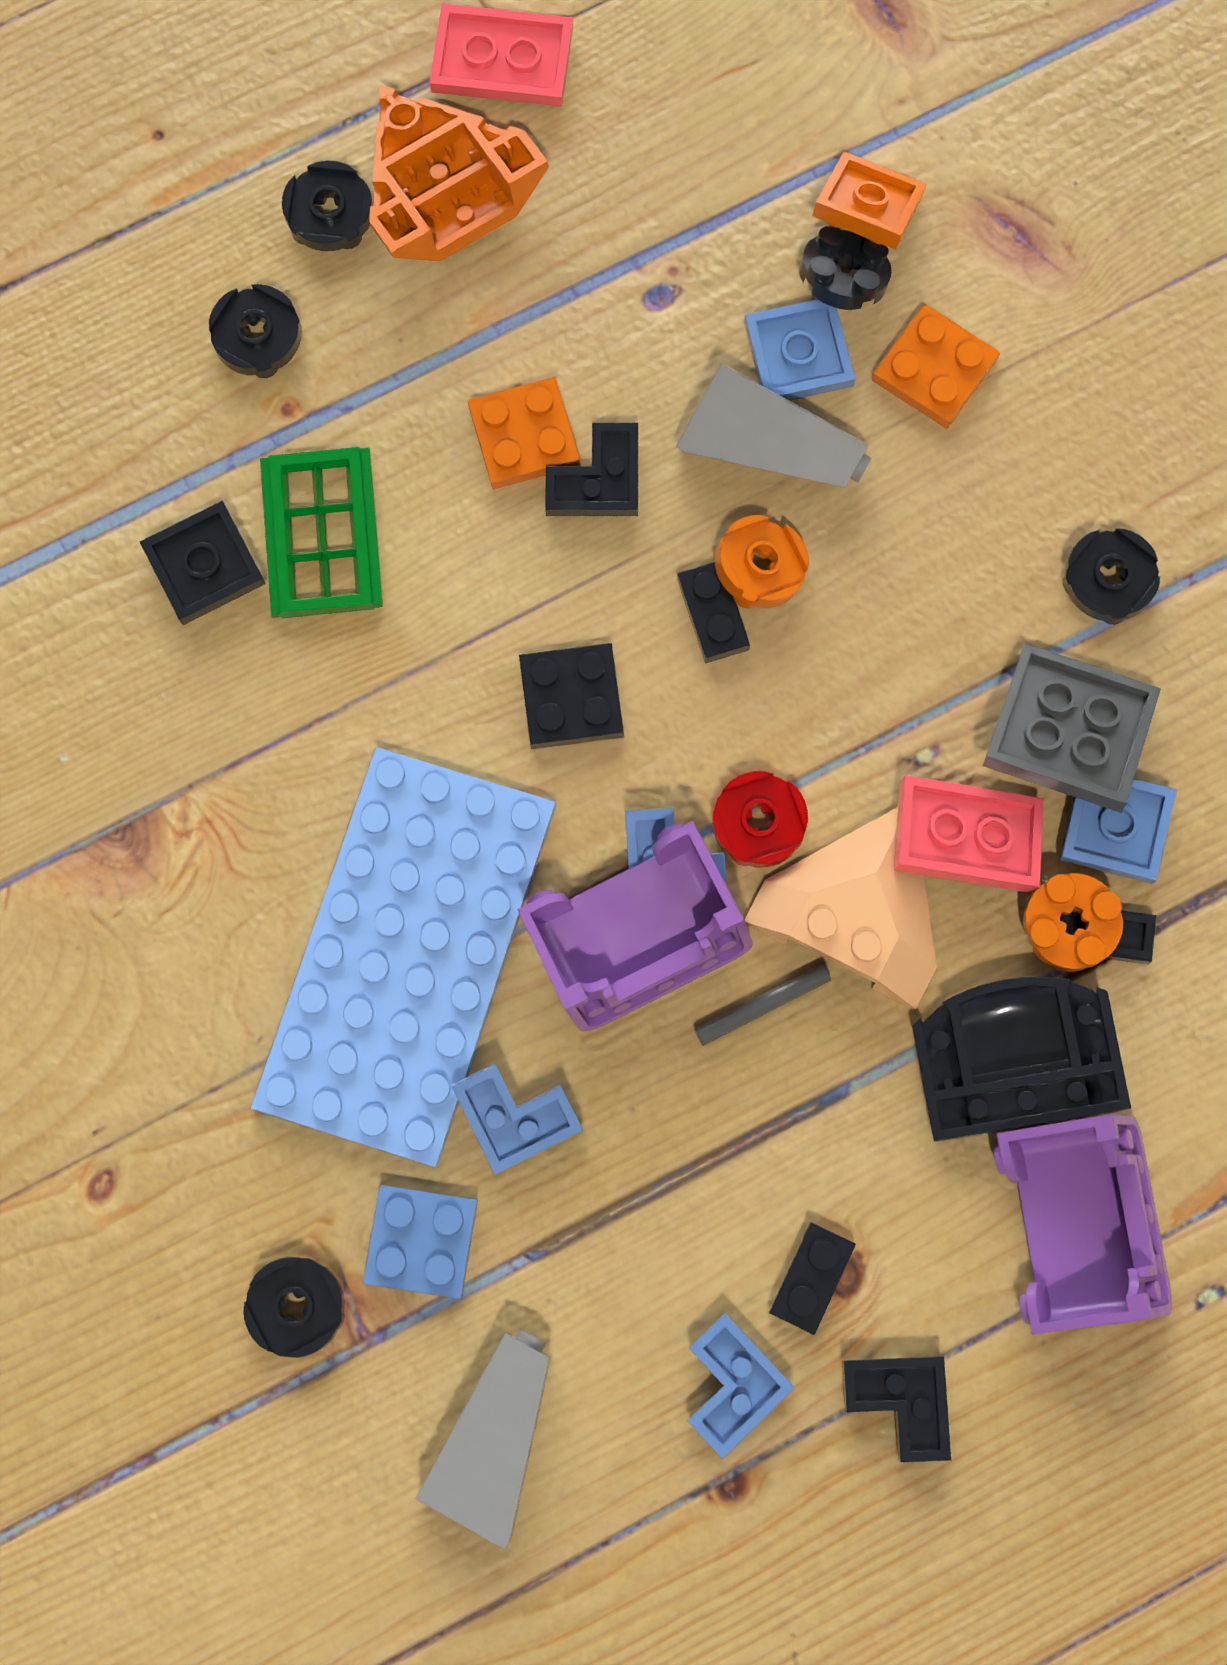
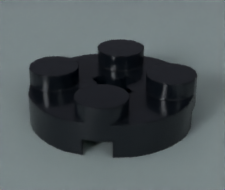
(327, 231)
(837, 249)
(264, 353)
(1112, 601)
(267, 1297)

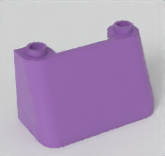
(638, 931)
(1087, 1223)

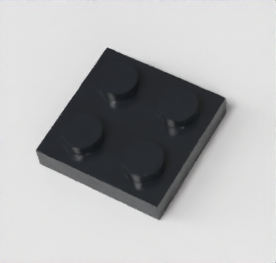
(202, 563)
(571, 696)

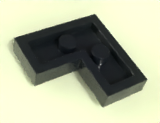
(607, 485)
(917, 1394)

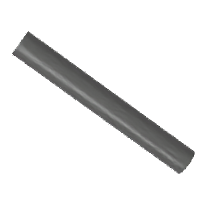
(762, 1004)

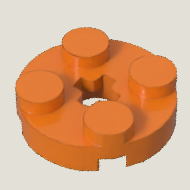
(746, 581)
(1098, 909)

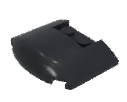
(1019, 1057)

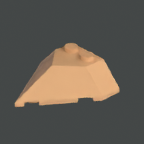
(855, 911)

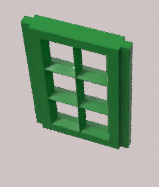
(279, 541)

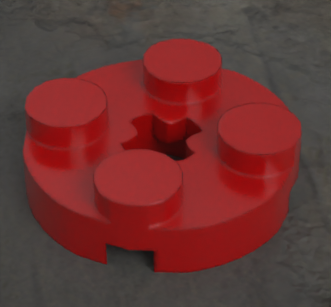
(772, 795)

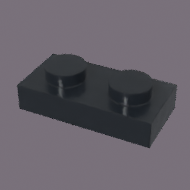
(712, 613)
(812, 1278)

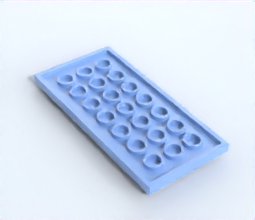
(404, 957)

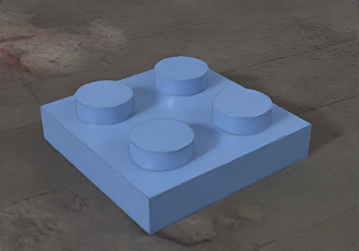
(800, 350)
(1123, 842)
(420, 1242)

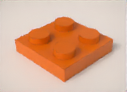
(869, 200)
(935, 366)
(523, 432)

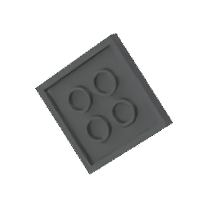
(1072, 728)

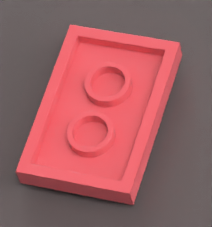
(501, 54)
(969, 834)

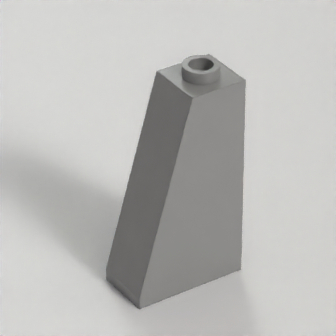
(765, 431)
(489, 1449)

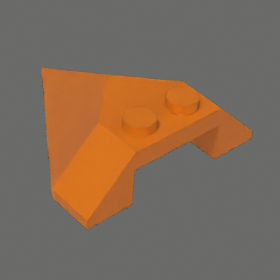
(445, 177)

